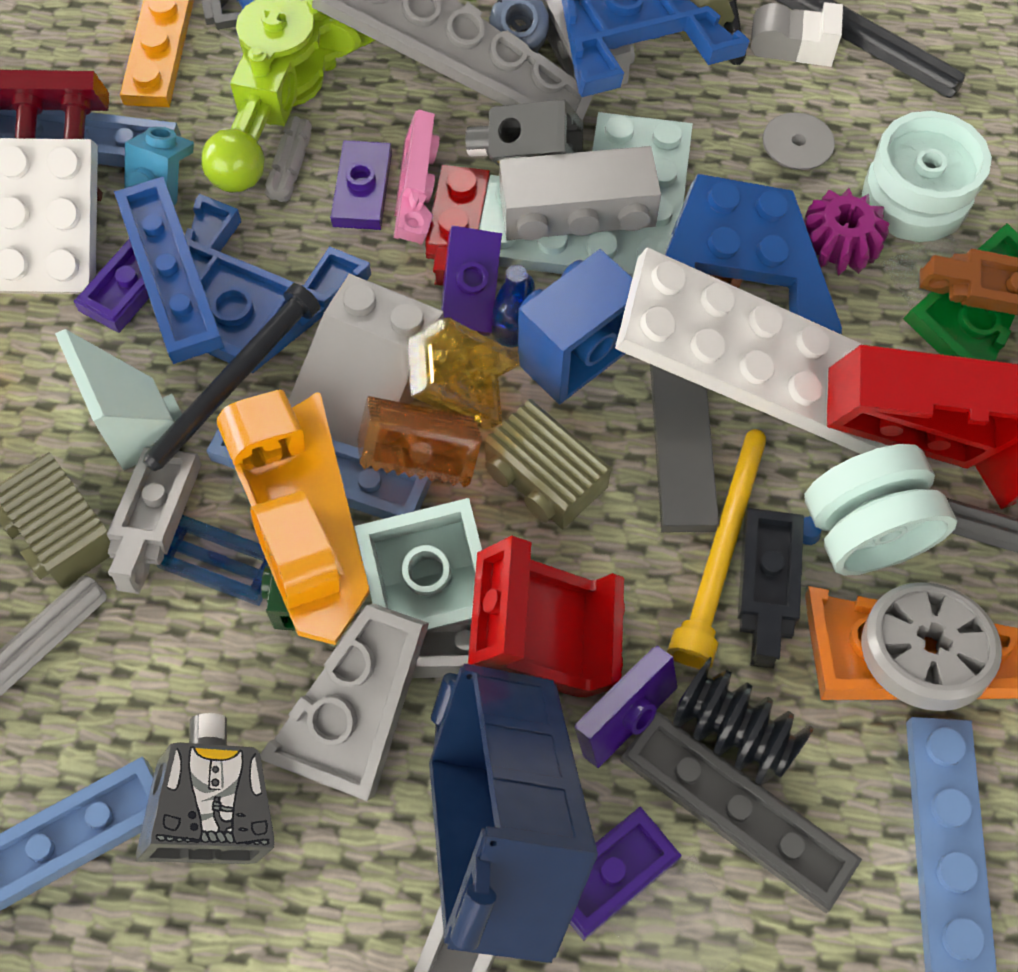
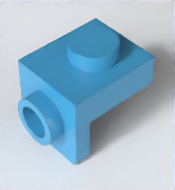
(156, 155)

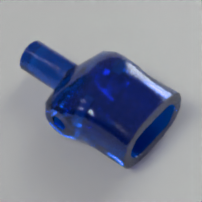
(507, 305)

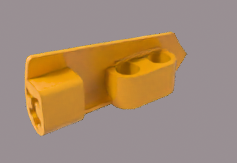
(298, 509)

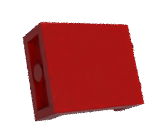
(546, 620)

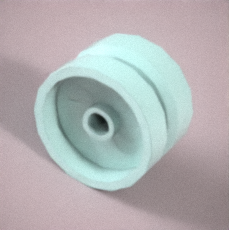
(927, 174)
(879, 509)

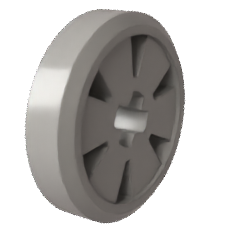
(966, 646)

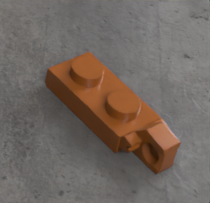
(974, 279)

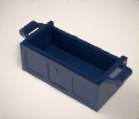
(506, 815)

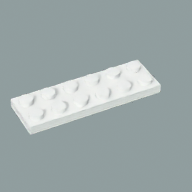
(734, 344)

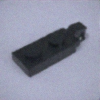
(770, 581)

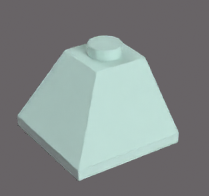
(119, 399)

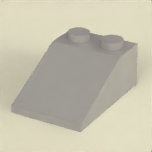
(361, 353)

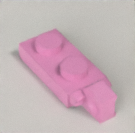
(414, 180)

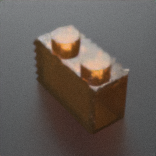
(418, 441)

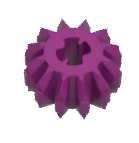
(846, 230)

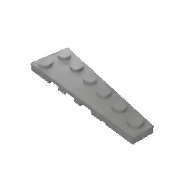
(460, 46)

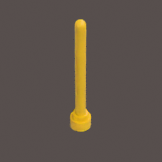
(695, 640)

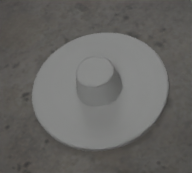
(798, 141)

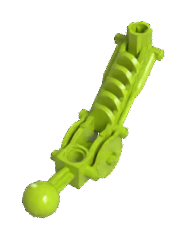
(281, 67)

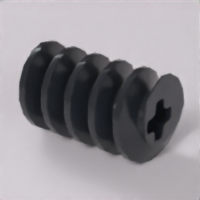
(740, 724)

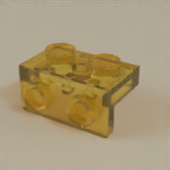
(459, 371)

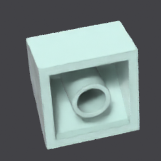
(423, 562)

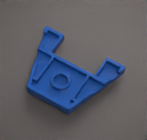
(608, 24)
(754, 237)
(246, 295)

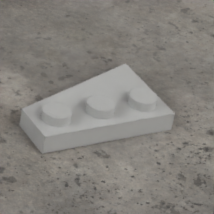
(353, 708)

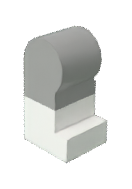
(797, 34)

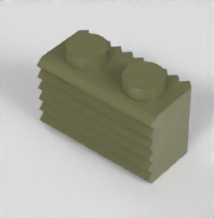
(545, 465)
(54, 520)

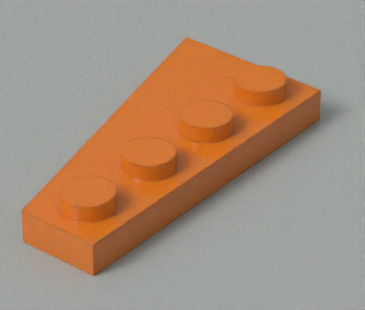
(839, 659)

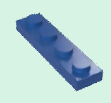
(168, 270)

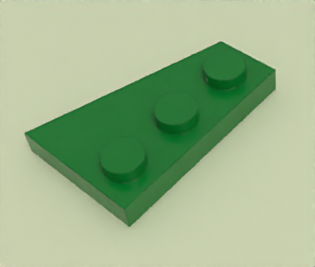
(962, 328)

